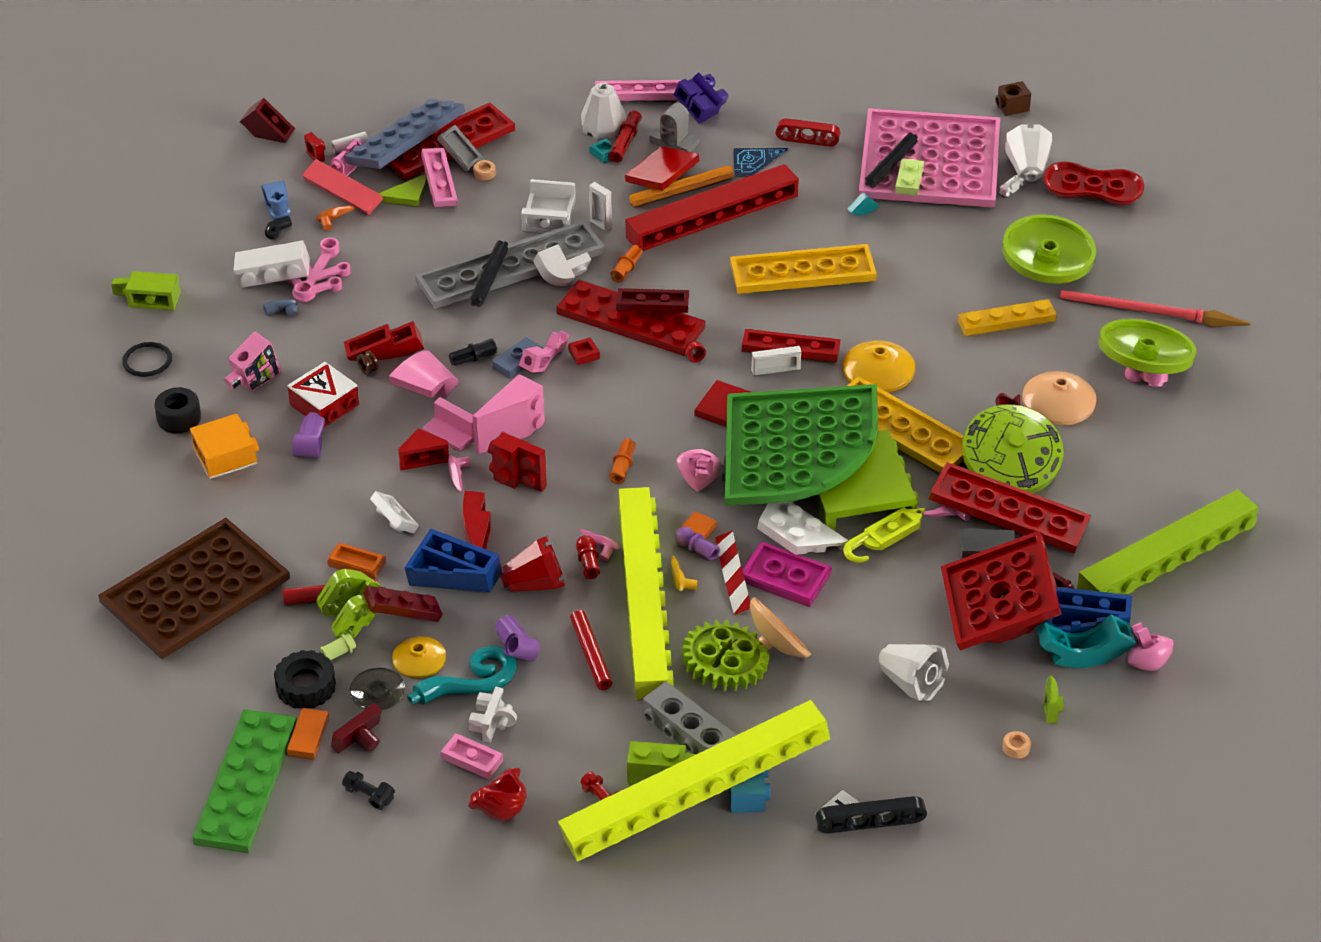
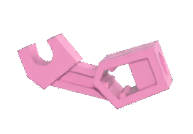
(542, 357)

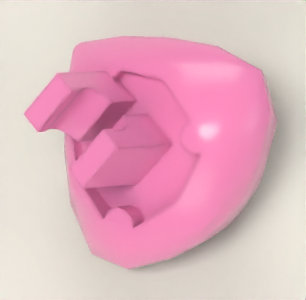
(699, 468)
(1150, 651)

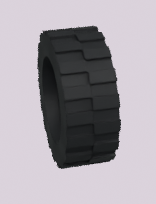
(305, 663)

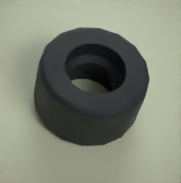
(177, 410)

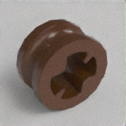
(367, 362)

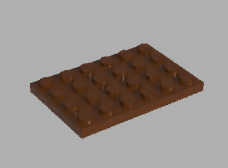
(194, 587)

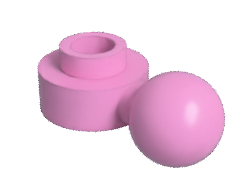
(1153, 379)

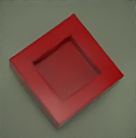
(314, 147)
(584, 351)

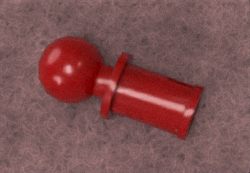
(588, 556)

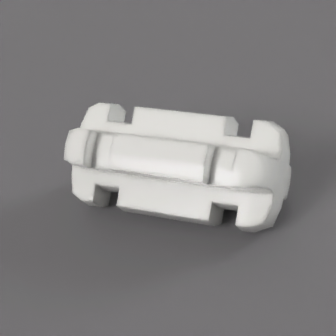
(1011, 186)

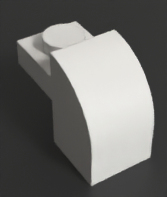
(556, 269)

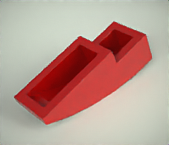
(386, 342)
(476, 519)

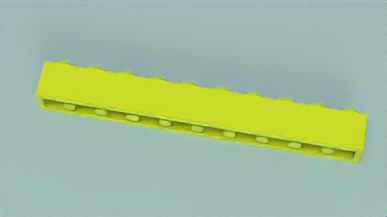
(643, 591)
(694, 780)

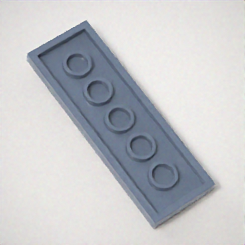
(405, 133)

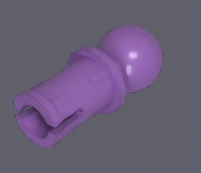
(696, 543)

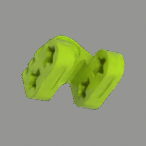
(354, 612)

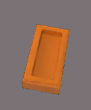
(356, 559)
(308, 733)

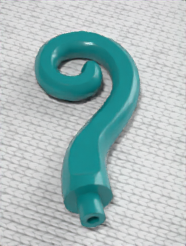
(442, 685)

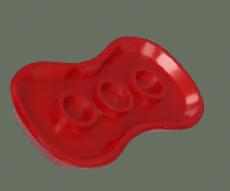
(1112, 186)

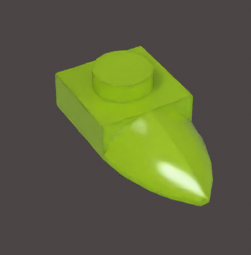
(1052, 701)

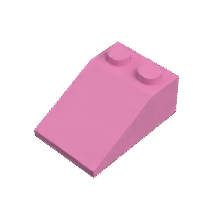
(513, 410)

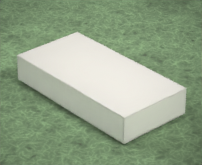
(600, 206)
(776, 360)

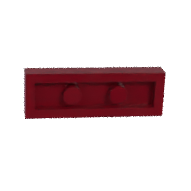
(652, 300)
(402, 603)

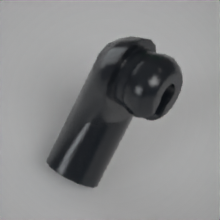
(274, 227)

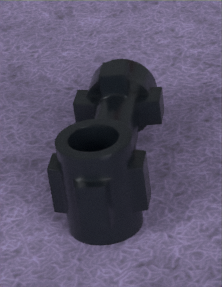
(379, 796)

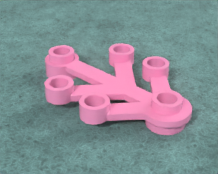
(306, 290)

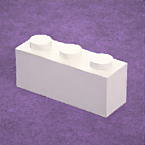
(271, 264)

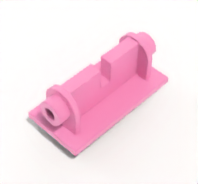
(340, 164)

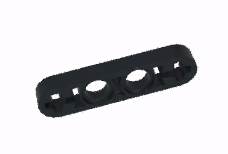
(902, 812)

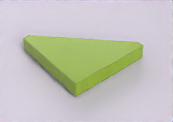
(407, 193)

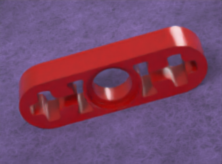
(800, 137)

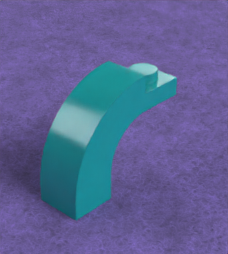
(1089, 647)

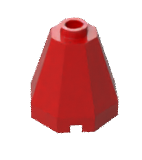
(533, 569)

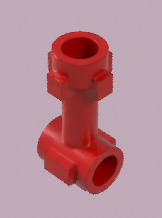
(592, 784)

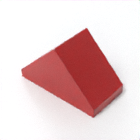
(422, 450)

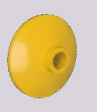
(419, 657)

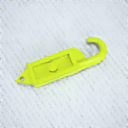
(885, 532)

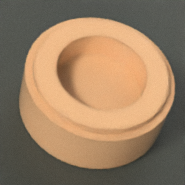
(484, 170)
(1016, 744)

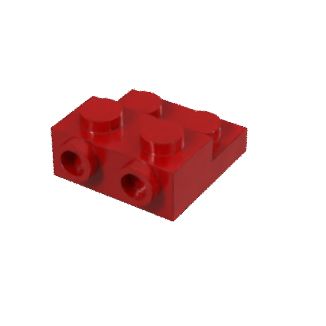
(517, 462)

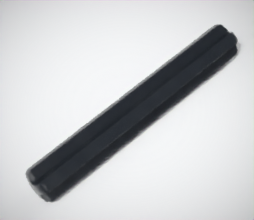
(891, 160)
(489, 273)

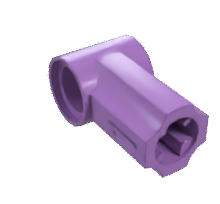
(309, 441)
(516, 640)

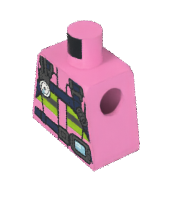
(253, 363)

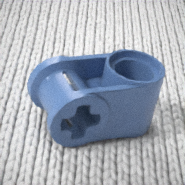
(276, 199)

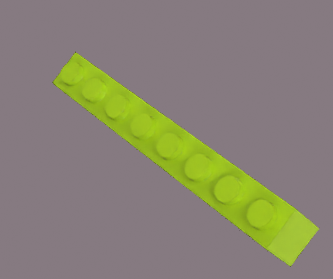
(1171, 546)

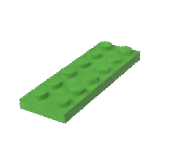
(245, 781)

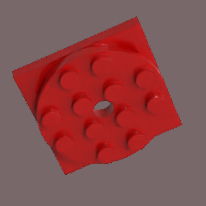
(980, 579)

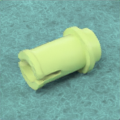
(339, 647)

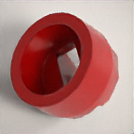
(699, 349)

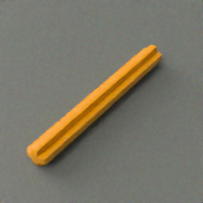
(682, 185)

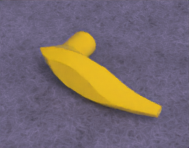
(678, 577)

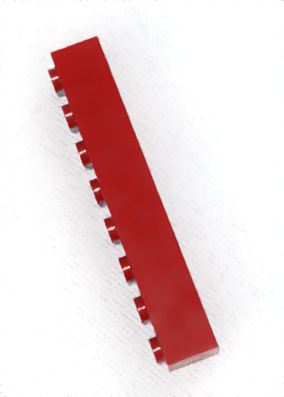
(712, 207)

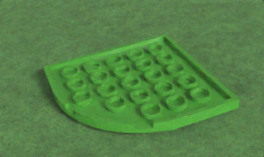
(796, 441)

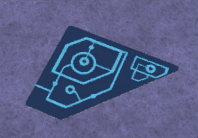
(751, 160)

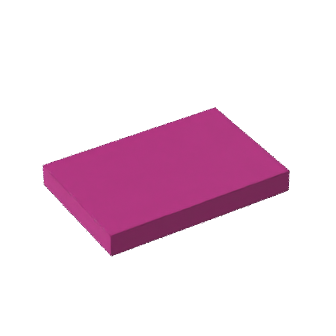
(786, 574)

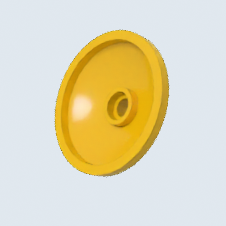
(880, 364)

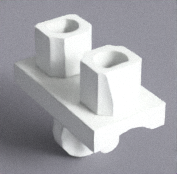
(495, 714)

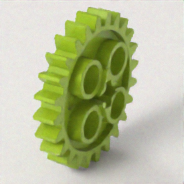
(738, 666)

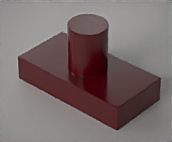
(359, 730)

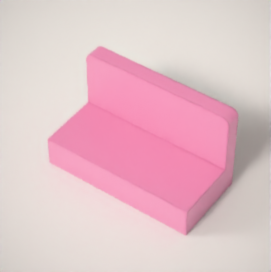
(451, 424)

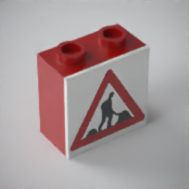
(323, 392)

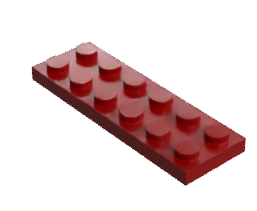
(477, 125)
(598, 308)
(1009, 507)

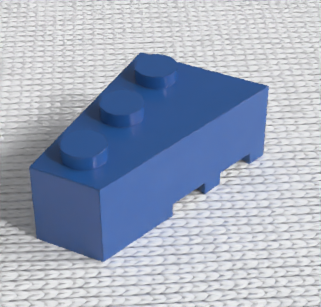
(452, 564)
(1087, 609)

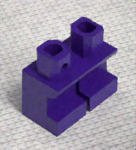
(700, 96)

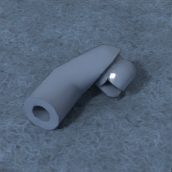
(280, 305)

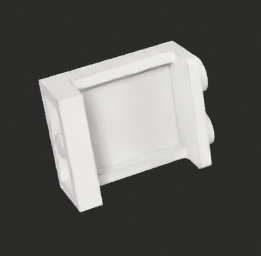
(548, 206)

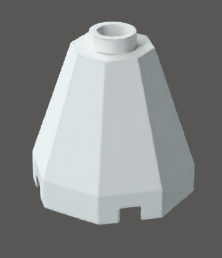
(602, 113)
(1029, 150)
(915, 668)

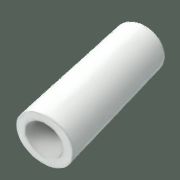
(340, 144)

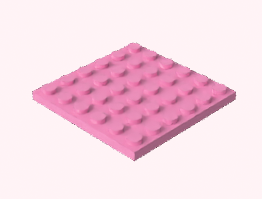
(956, 154)

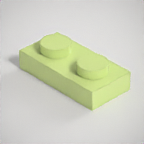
(909, 177)

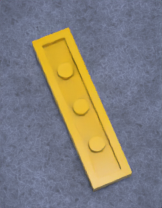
(1007, 317)

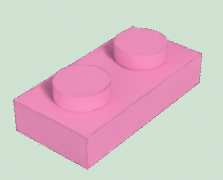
(472, 756)

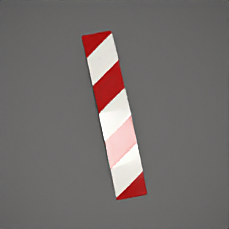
(733, 573)

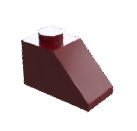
(267, 122)

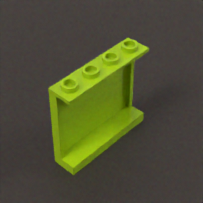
(873, 488)

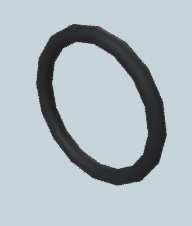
(149, 373)

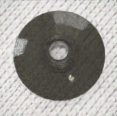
(378, 686)

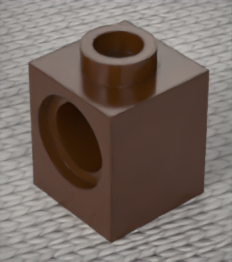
(1013, 98)

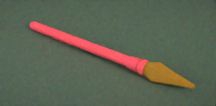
(1212, 317)

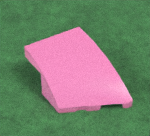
(424, 375)

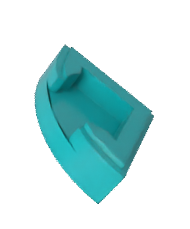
(601, 150)
(863, 205)

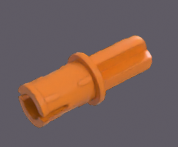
(626, 264)
(622, 461)

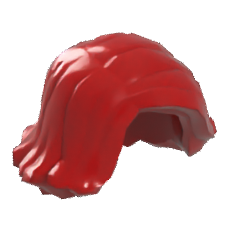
(502, 797)

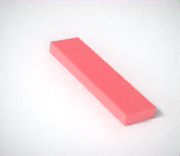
(342, 187)

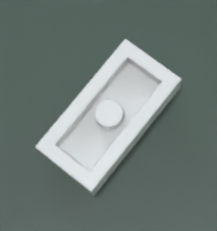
(394, 512)

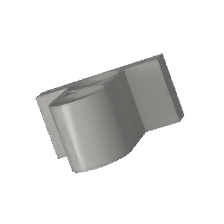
(675, 130)

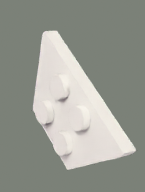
(797, 529)

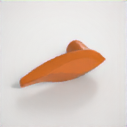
(332, 213)

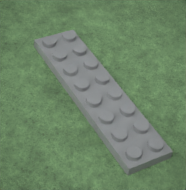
(458, 279)

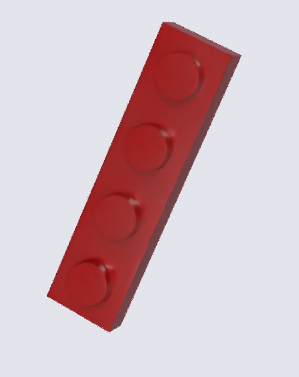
(811, 346)

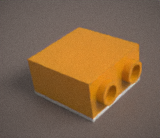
(224, 445)

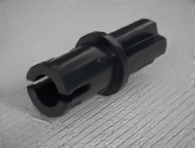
(473, 352)

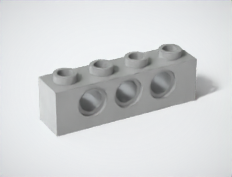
(683, 720)

